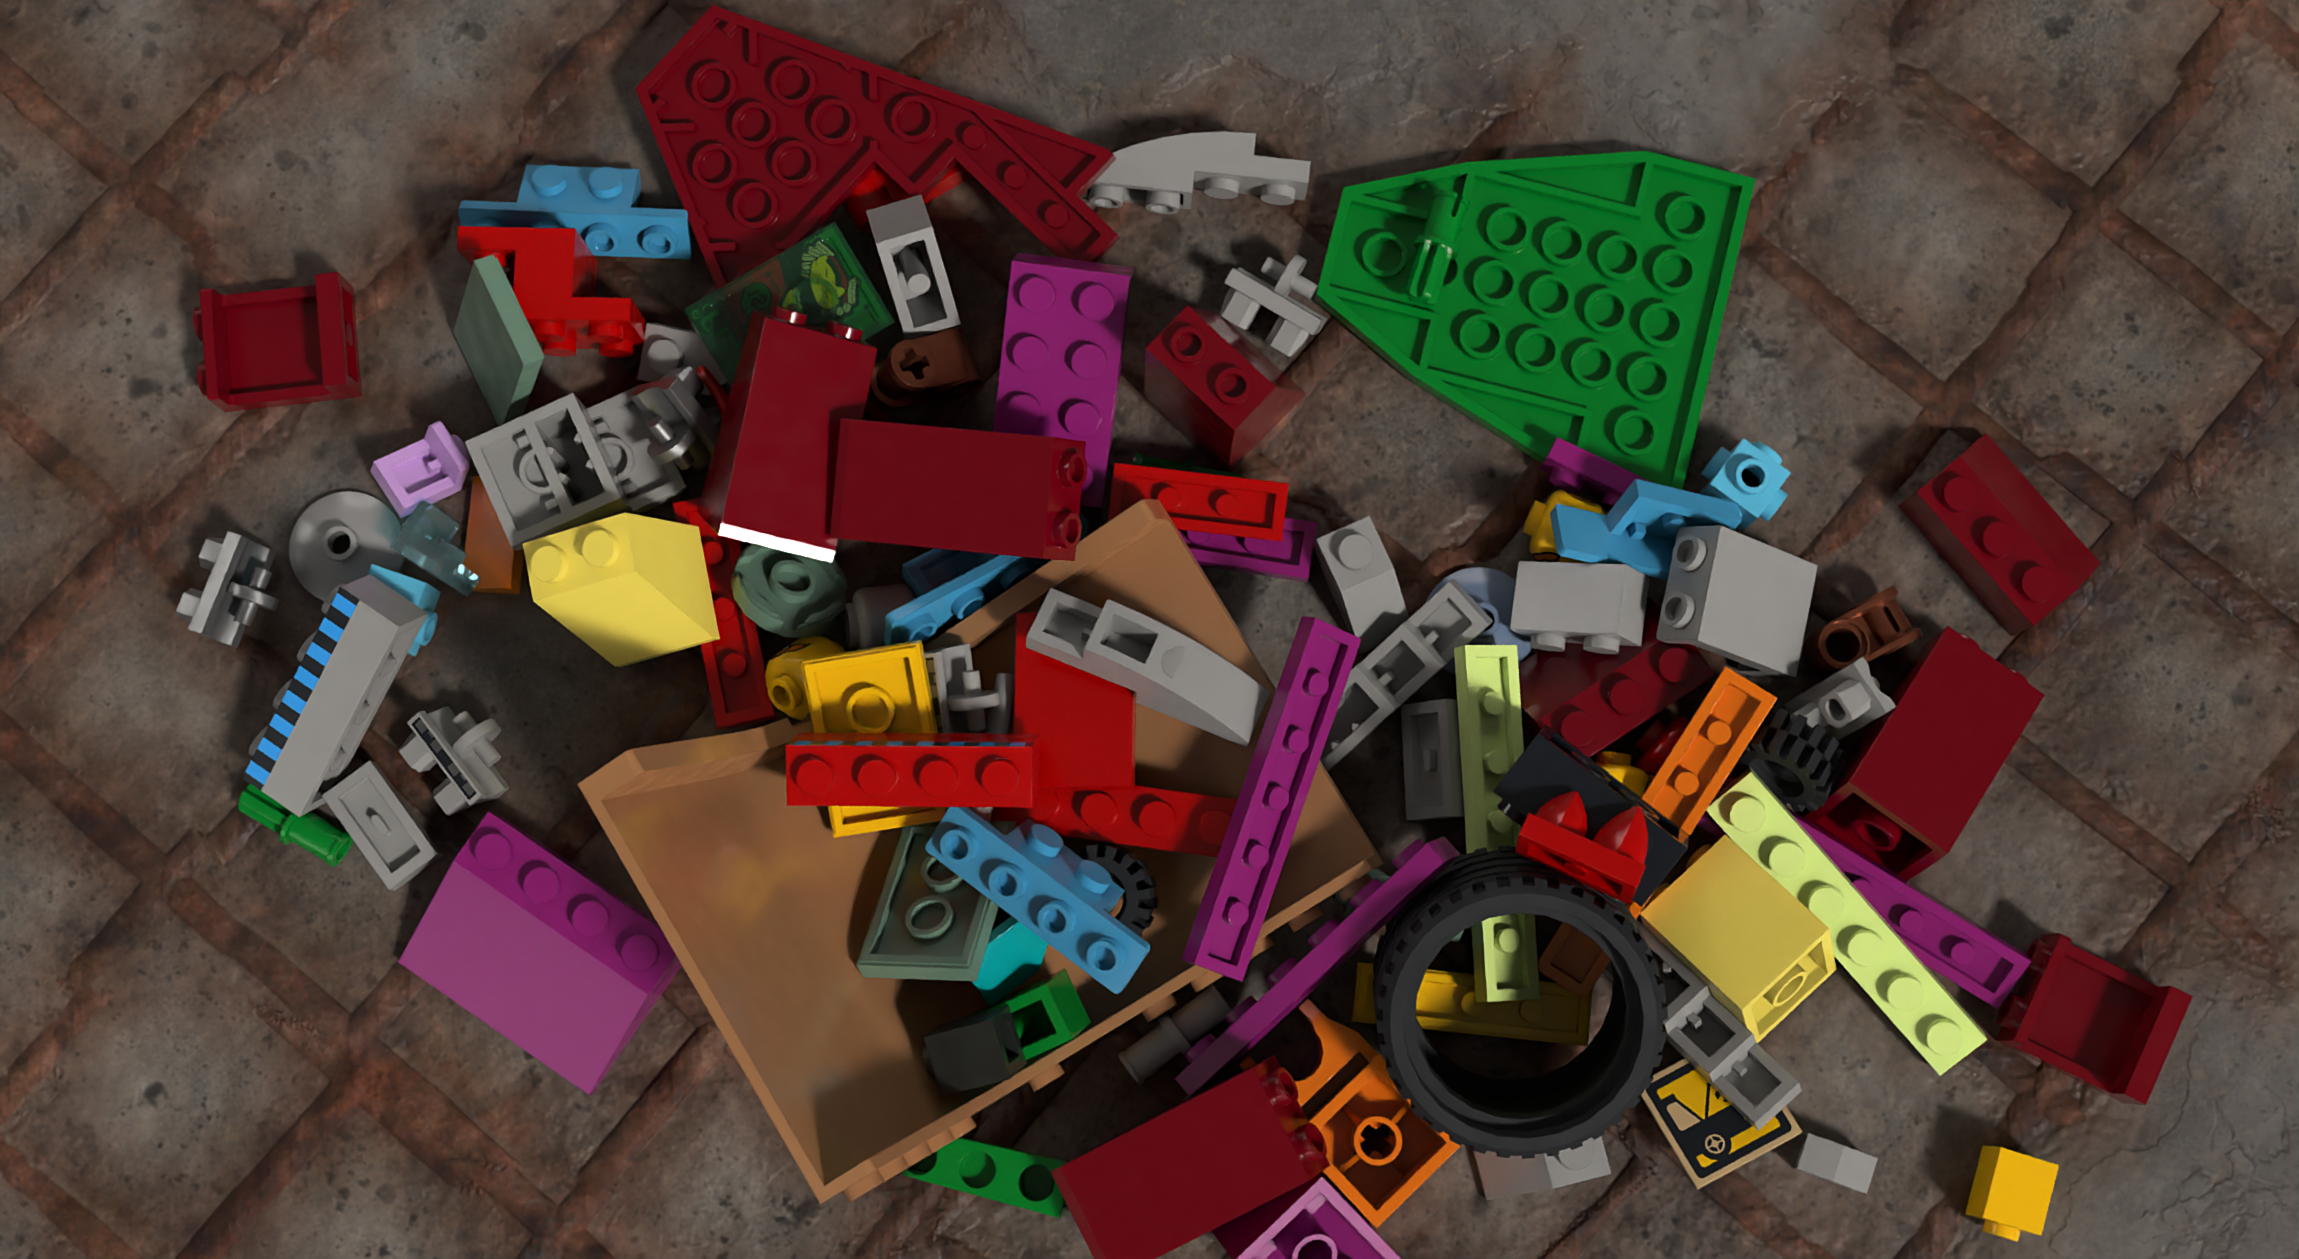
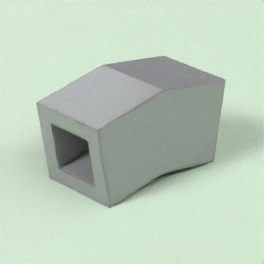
(1836, 1163)

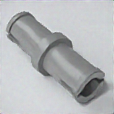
(1175, 1034)

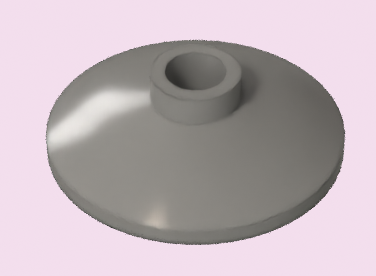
(371, 532)

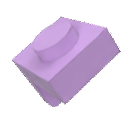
(423, 470)

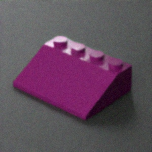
(541, 952)

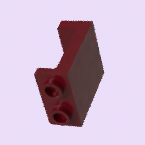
(279, 345)
(2092, 1020)

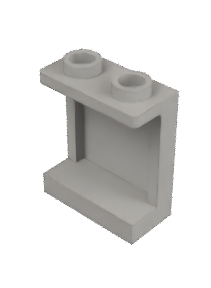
(1737, 600)

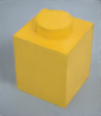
(2011, 1192)

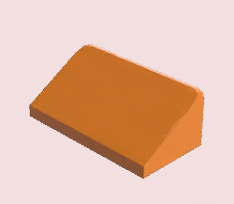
(488, 547)

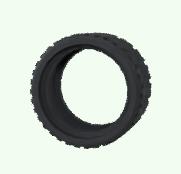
(1532, 1112)

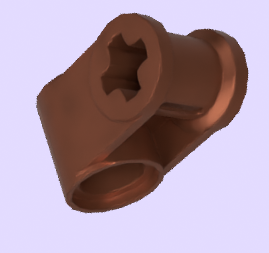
(925, 371)
(1867, 631)

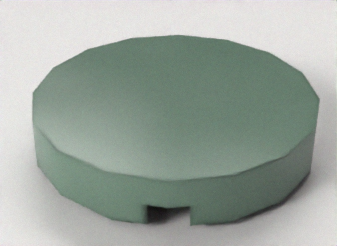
(788, 591)

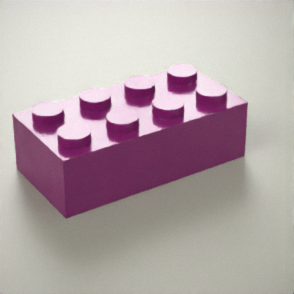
(1064, 356)

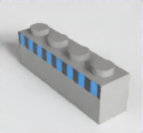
(333, 693)

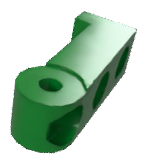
(995, 1174)

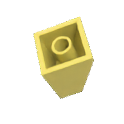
(626, 586)
(1742, 935)

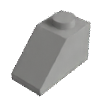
(1361, 582)
(1517, 1176)

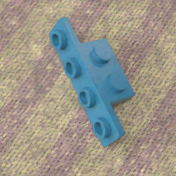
(595, 203)
(1638, 527)
(954, 587)
(1045, 890)

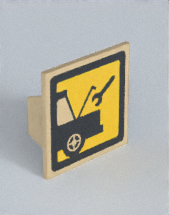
(1706, 1128)

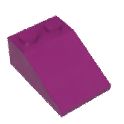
(1304, 1224)

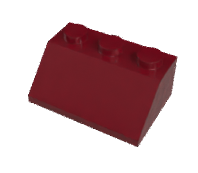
(2000, 536)
(1604, 696)

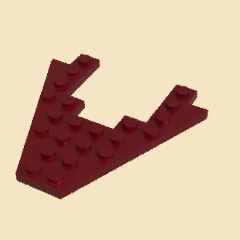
(783, 130)

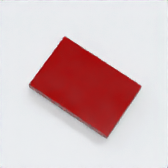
(1080, 720)

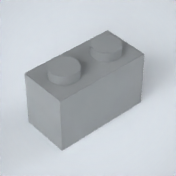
(913, 267)
(1579, 605)

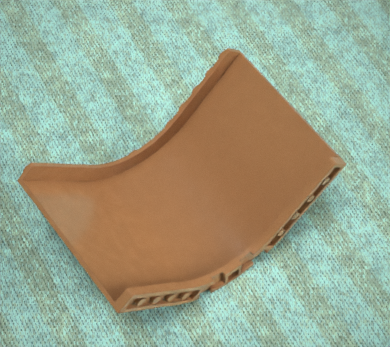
(779, 908)

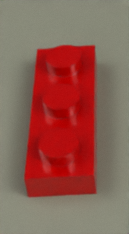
(1204, 500)

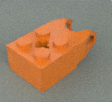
(1355, 1091)

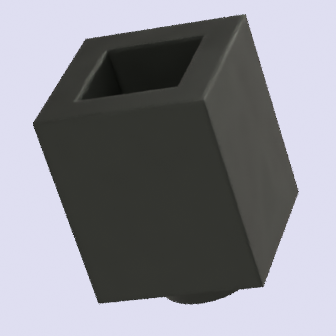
(973, 1051)

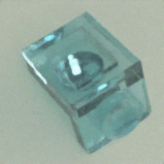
(426, 544)

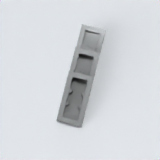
(1402, 667)
(1718, 1042)

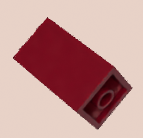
(1216, 386)
(781, 432)
(958, 489)
(1930, 757)
(1193, 1166)

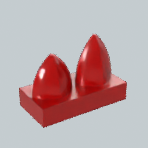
(1607, 863)

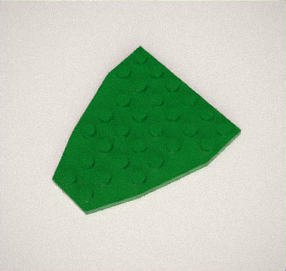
(1573, 299)

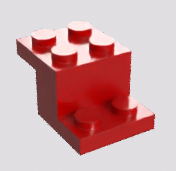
(557, 289)

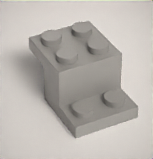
(572, 467)

